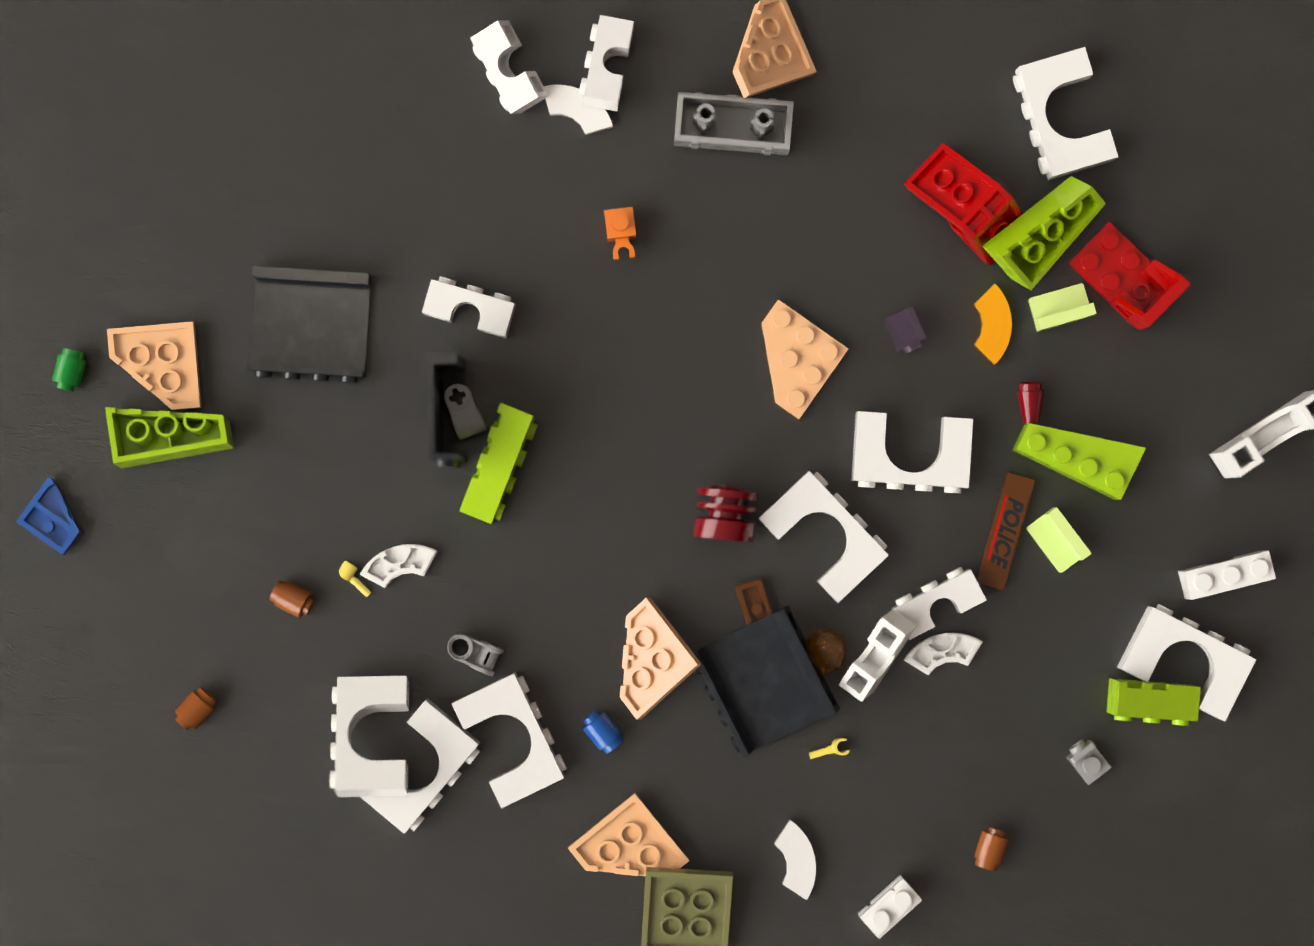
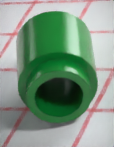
(69, 369)

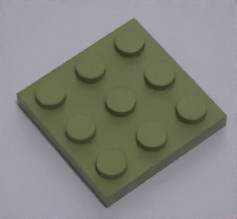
(686, 907)

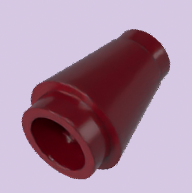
(1030, 400)

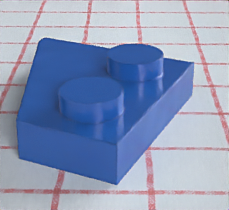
(50, 518)

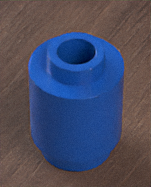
(602, 731)

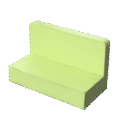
(1060, 307)
(1058, 540)

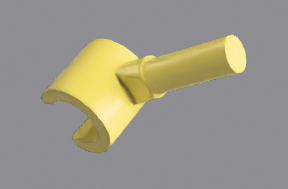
(347, 572)
(829, 749)

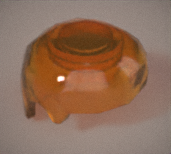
(828, 649)

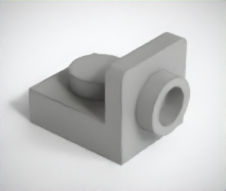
(1087, 761)

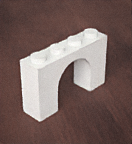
(1059, 154)
(1246, 449)
(948, 470)
(861, 550)
(1227, 664)
(510, 698)
(355, 700)
(453, 749)

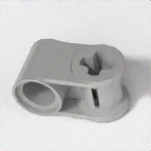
(465, 417)
(476, 653)

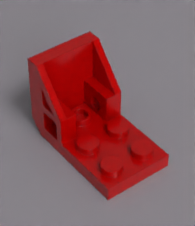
(965, 197)
(1126, 278)

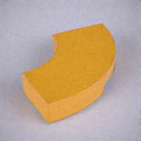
(996, 323)

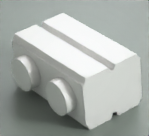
(889, 906)

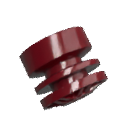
(725, 514)

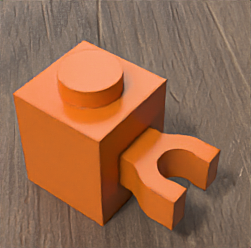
(620, 229)

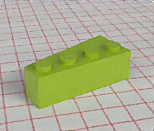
(1044, 232)
(159, 436)
(1083, 458)
(498, 464)

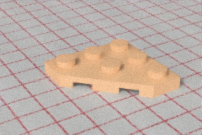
(771, 50)
(798, 357)
(160, 360)
(652, 659)
(627, 842)

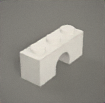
(610, 38)
(494, 48)
(445, 298)
(1227, 575)
(959, 588)
(879, 655)

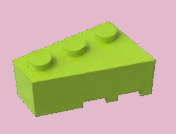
(1153, 701)

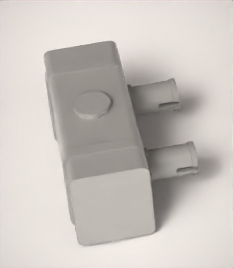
(733, 123)

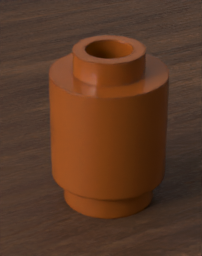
(292, 598)
(195, 709)
(991, 849)

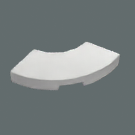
(567, 102)
(398, 561)
(942, 649)
(799, 859)

